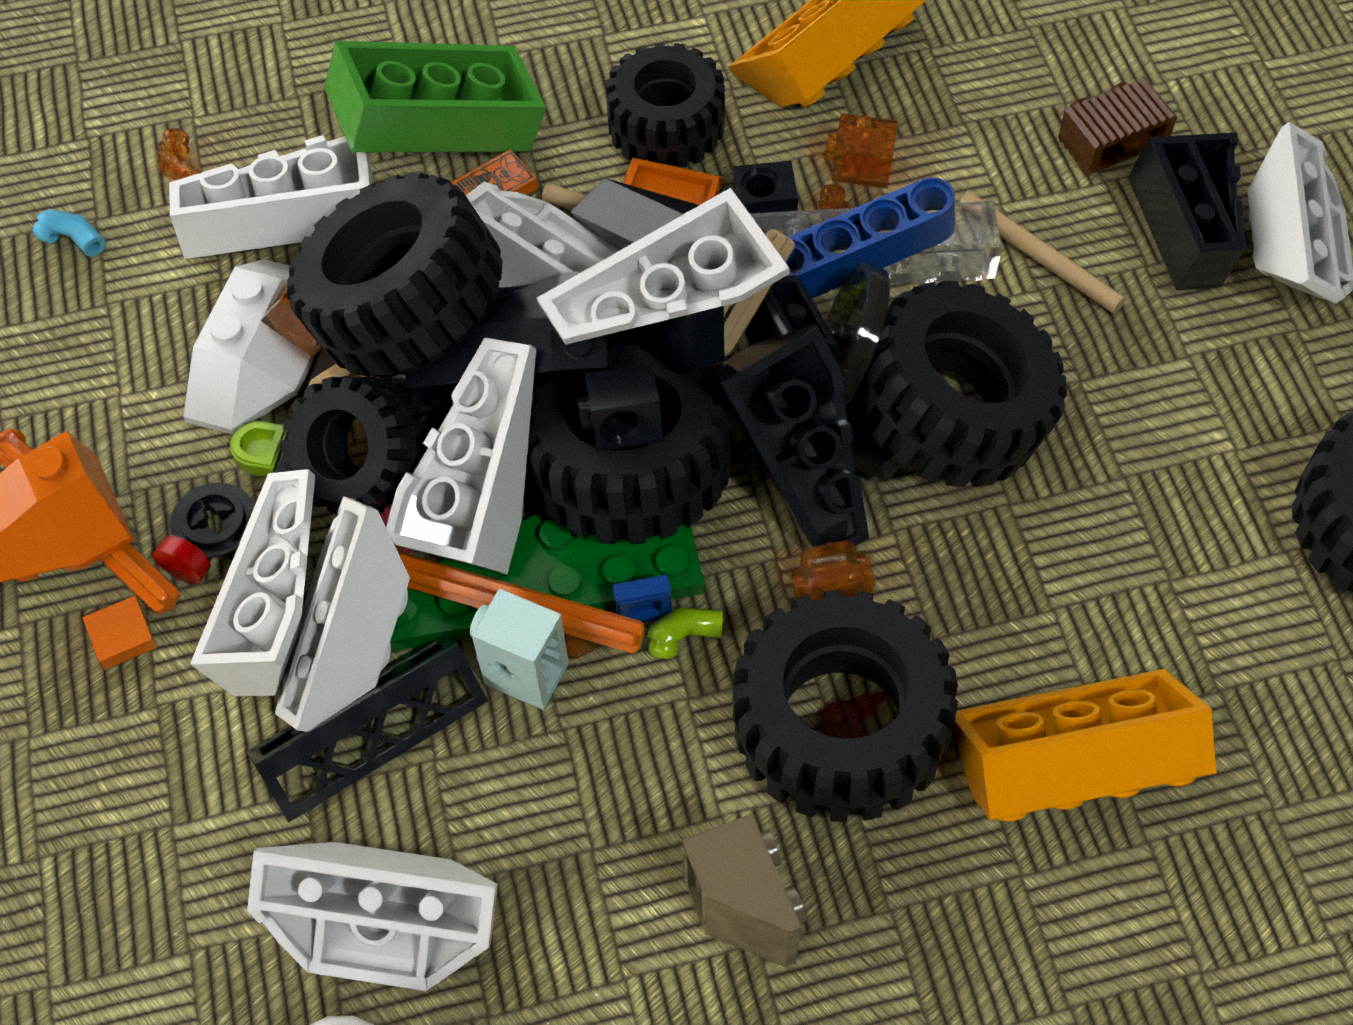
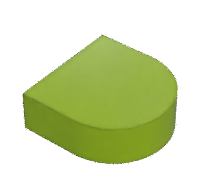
(258, 447)

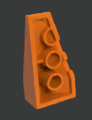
(57, 511)

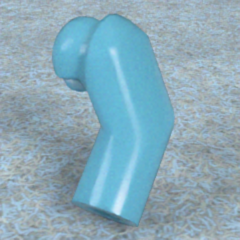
(56, 222)

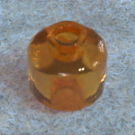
(833, 567)

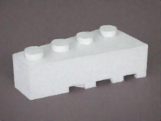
(268, 201)

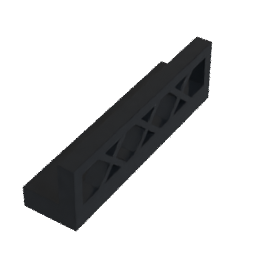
(394, 687)

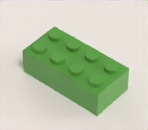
(433, 97)

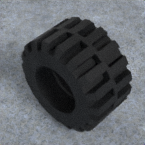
(666, 105)
(320, 439)

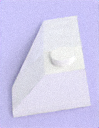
(263, 592)

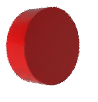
(182, 559)

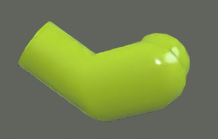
(679, 624)

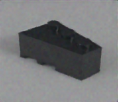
(1192, 205)

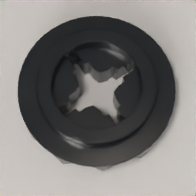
(226, 501)

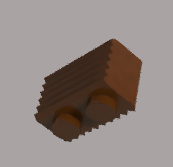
(1114, 124)

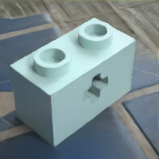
(520, 648)

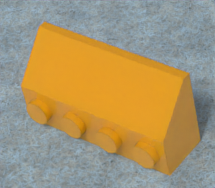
(819, 47)
(1084, 744)

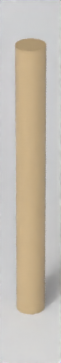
(1055, 261)

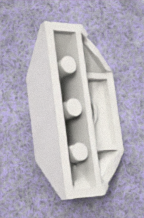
(1300, 218)
(535, 236)
(239, 362)
(345, 619)
(372, 911)

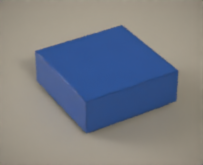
(643, 598)

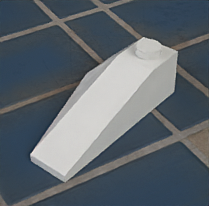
(683, 268)
(471, 479)

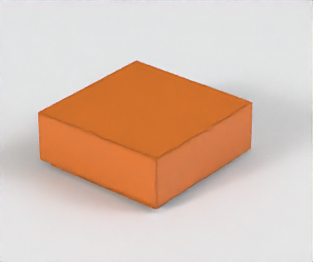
(119, 632)

